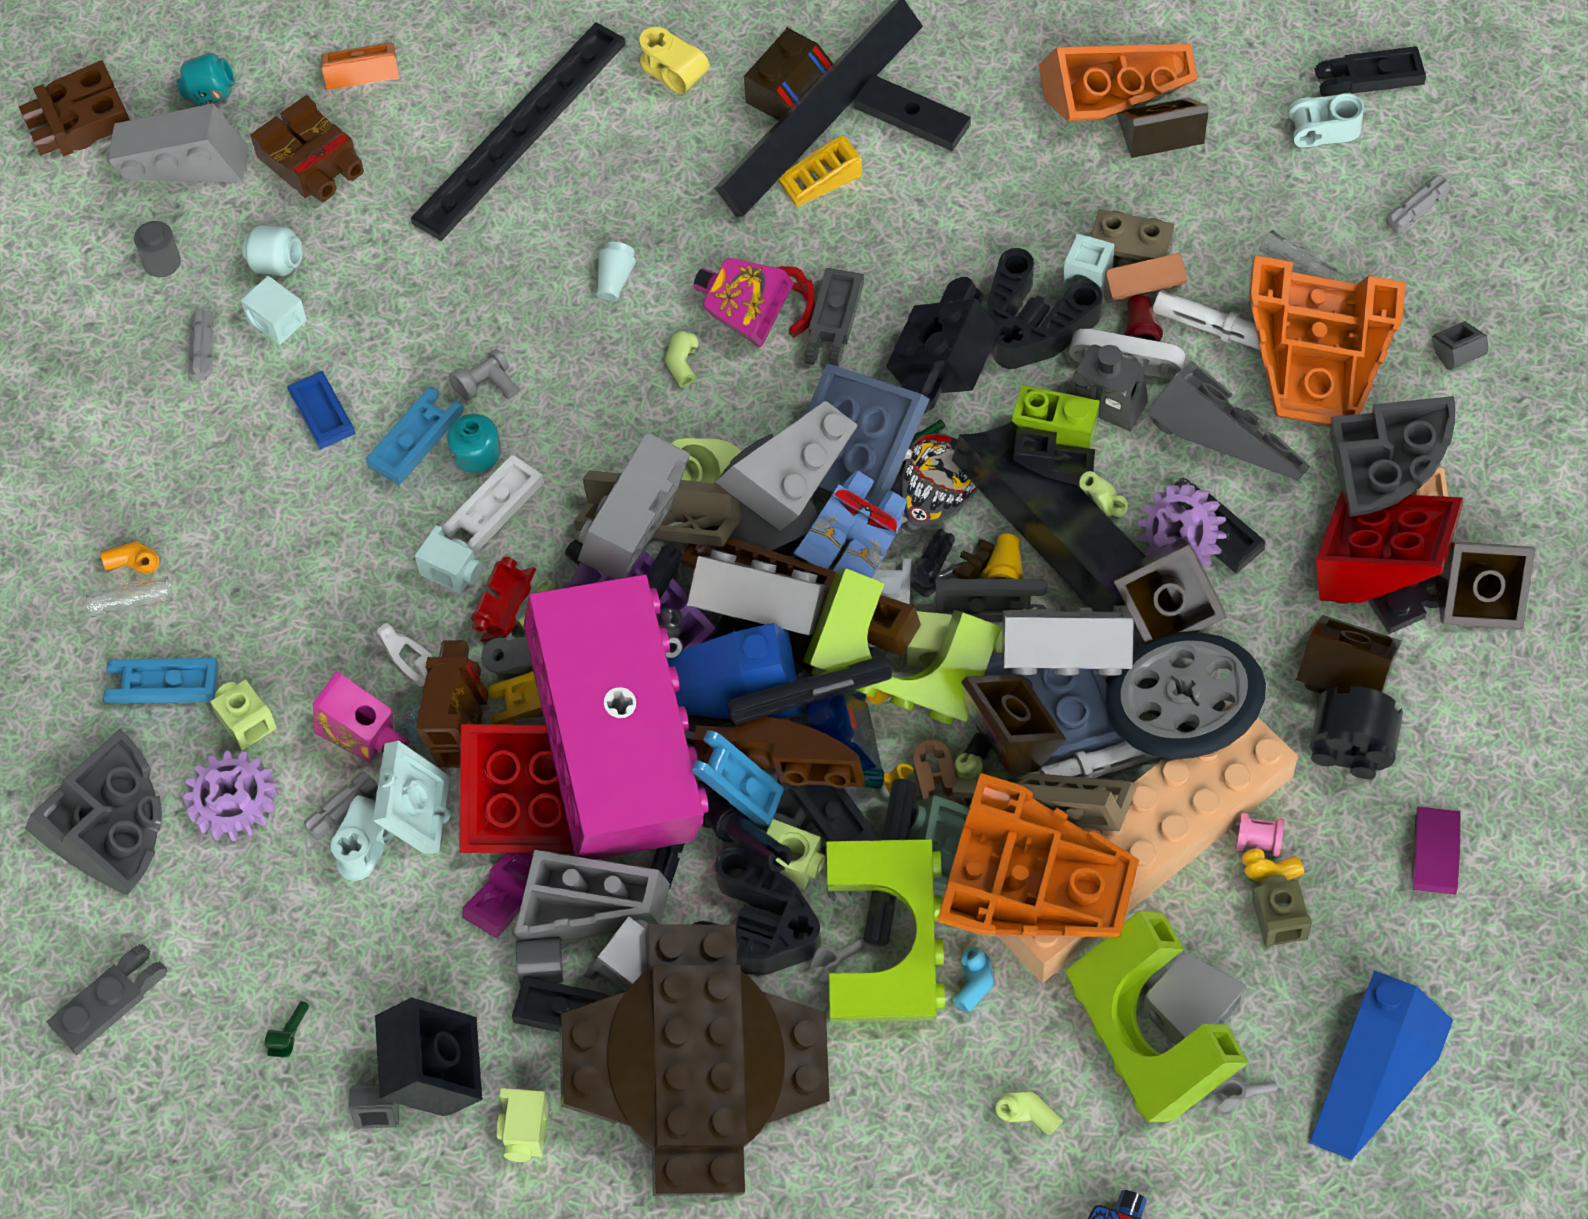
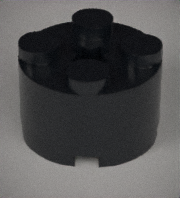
(1356, 730)

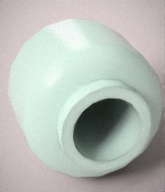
(272, 250)

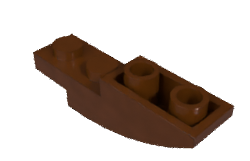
(793, 749)

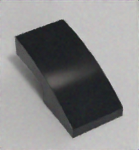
(1040, 454)

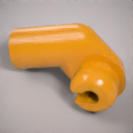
(132, 555)

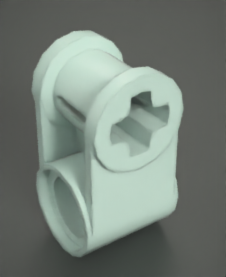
(1328, 119)
(359, 840)

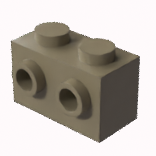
(1133, 236)

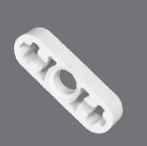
(1156, 357)

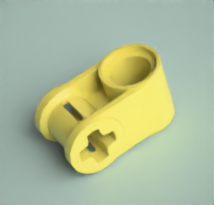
(673, 61)

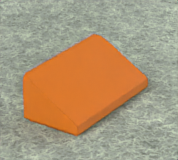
(359, 66)

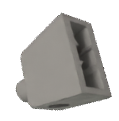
(1190, 996)

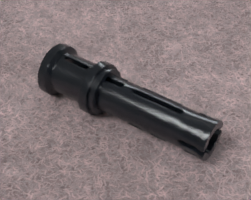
(734, 826)

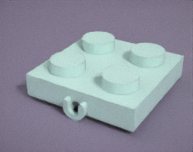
(411, 797)

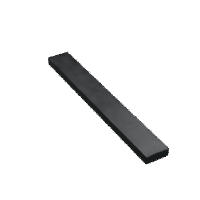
(818, 108)
(518, 131)

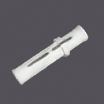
(1208, 319)
(1099, 762)

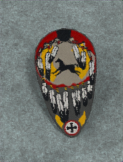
(933, 481)

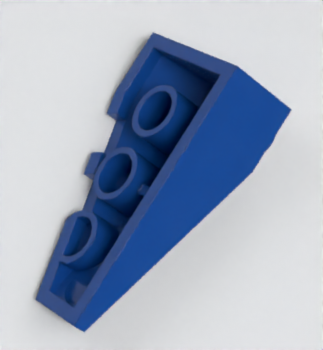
(734, 668)
(1385, 1057)

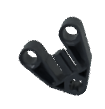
(1019, 337)
(763, 938)

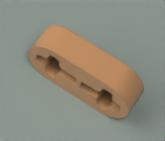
(946, 771)

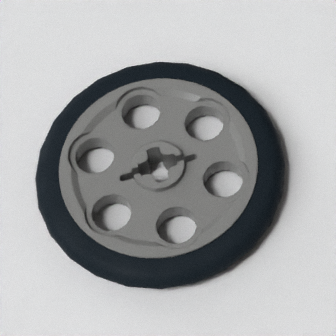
(1216, 729)

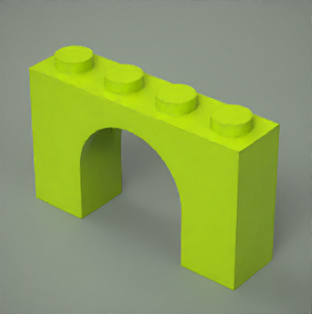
(842, 641)
(907, 873)
(1109, 986)

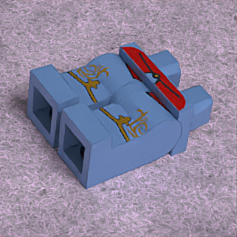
(858, 522)

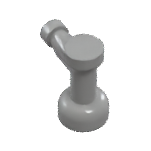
(466, 382)

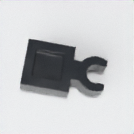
(1404, 605)

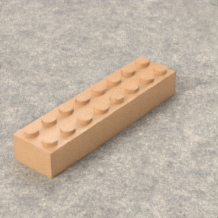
(1173, 819)

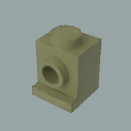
(1279, 923)

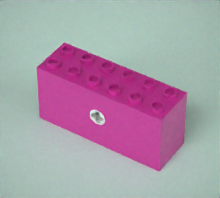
(614, 717)

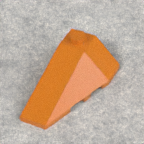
(1109, 79)

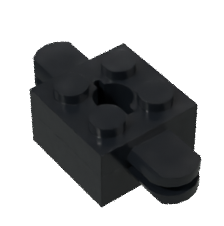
(944, 343)

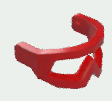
(805, 288)

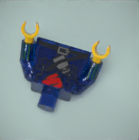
(849, 721)

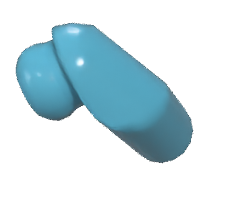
(978, 979)

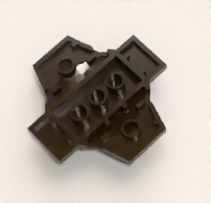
(694, 1059)

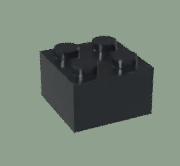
(428, 1057)

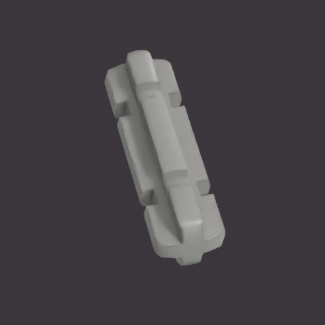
(1418, 203)
(201, 344)
(336, 807)

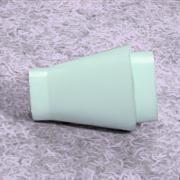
(614, 268)

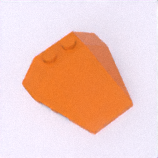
(1321, 338)
(1033, 870)

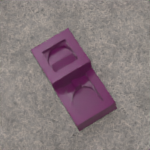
(1436, 850)
(501, 896)

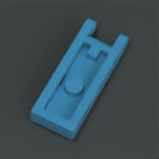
(413, 437)
(163, 680)
(739, 780)

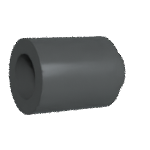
(157, 249)

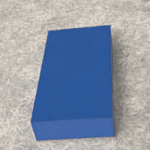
(321, 410)

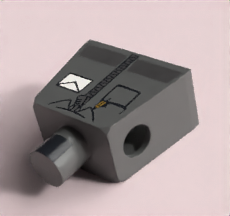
(1114, 382)

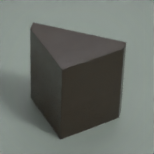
(1164, 126)
(1485, 584)

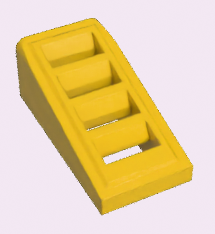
(827, 155)

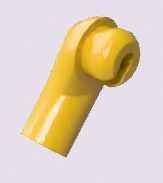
(1260, 868)

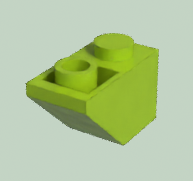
(1068, 415)

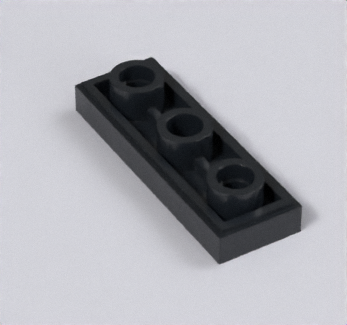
(912, 112)

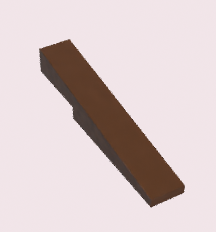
(891, 624)

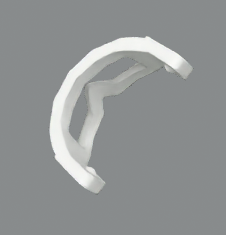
(394, 643)

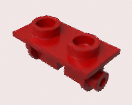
(497, 614)

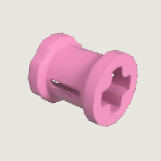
(1260, 834)

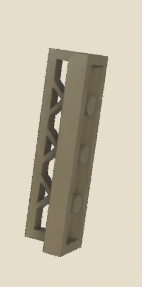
(694, 504)
(1084, 799)

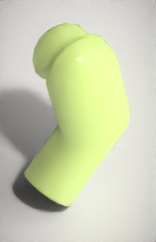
(1104, 494)

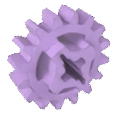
(1170, 521)
(229, 801)

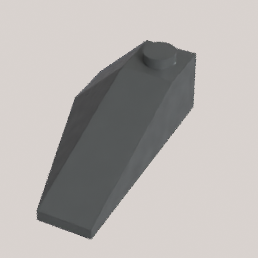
(1199, 411)

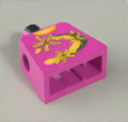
(744, 296)
(353, 719)

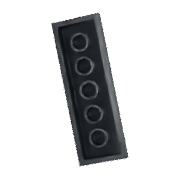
(1051, 516)

